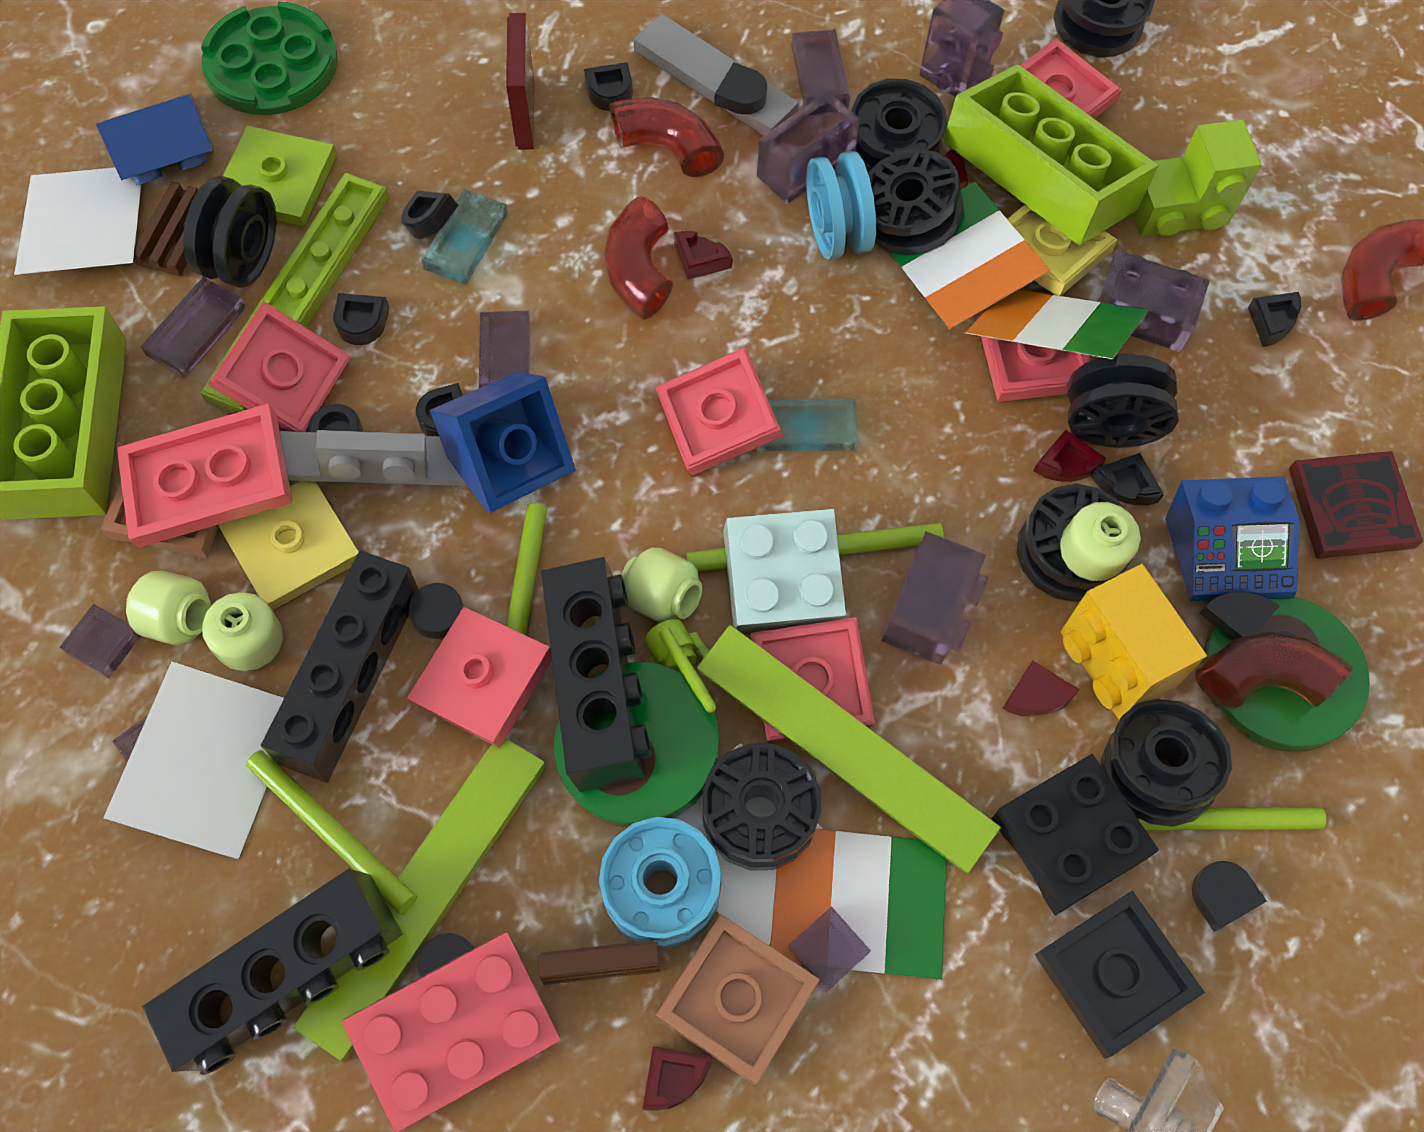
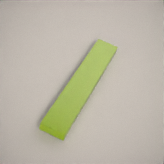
(317, 260)
(849, 749)
(437, 878)

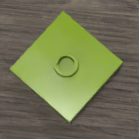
(286, 167)

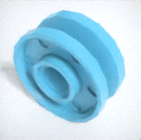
(841, 205)
(655, 847)

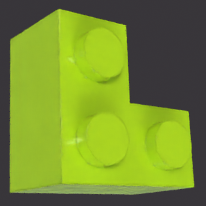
(1203, 184)

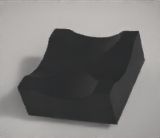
(1074, 833)

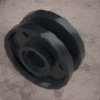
(1102, 26)
(897, 118)
(916, 201)
(229, 231)
(1123, 401)
(1041, 537)
(1183, 739)
(768, 773)

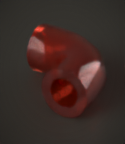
(668, 126)
(630, 260)
(1371, 267)
(1268, 661)

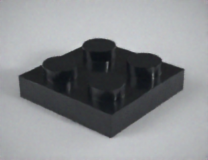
(1119, 974)

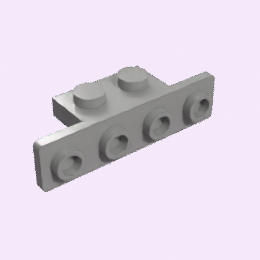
(367, 458)

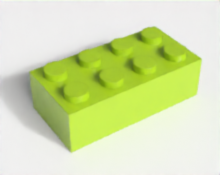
(1049, 153)
(58, 410)

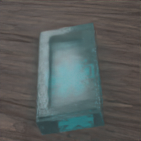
(465, 237)
(814, 425)

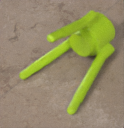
(677, 649)

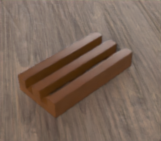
(165, 229)
(598, 962)

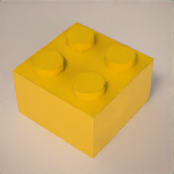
(1130, 641)

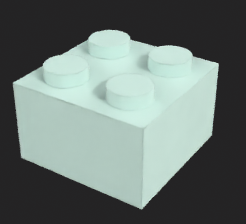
(783, 570)

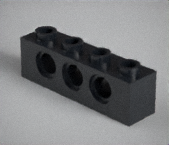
(341, 667)
(590, 755)
(188, 1013)

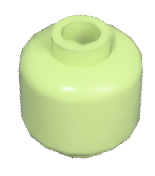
(1100, 541)
(662, 585)
(167, 607)
(242, 631)

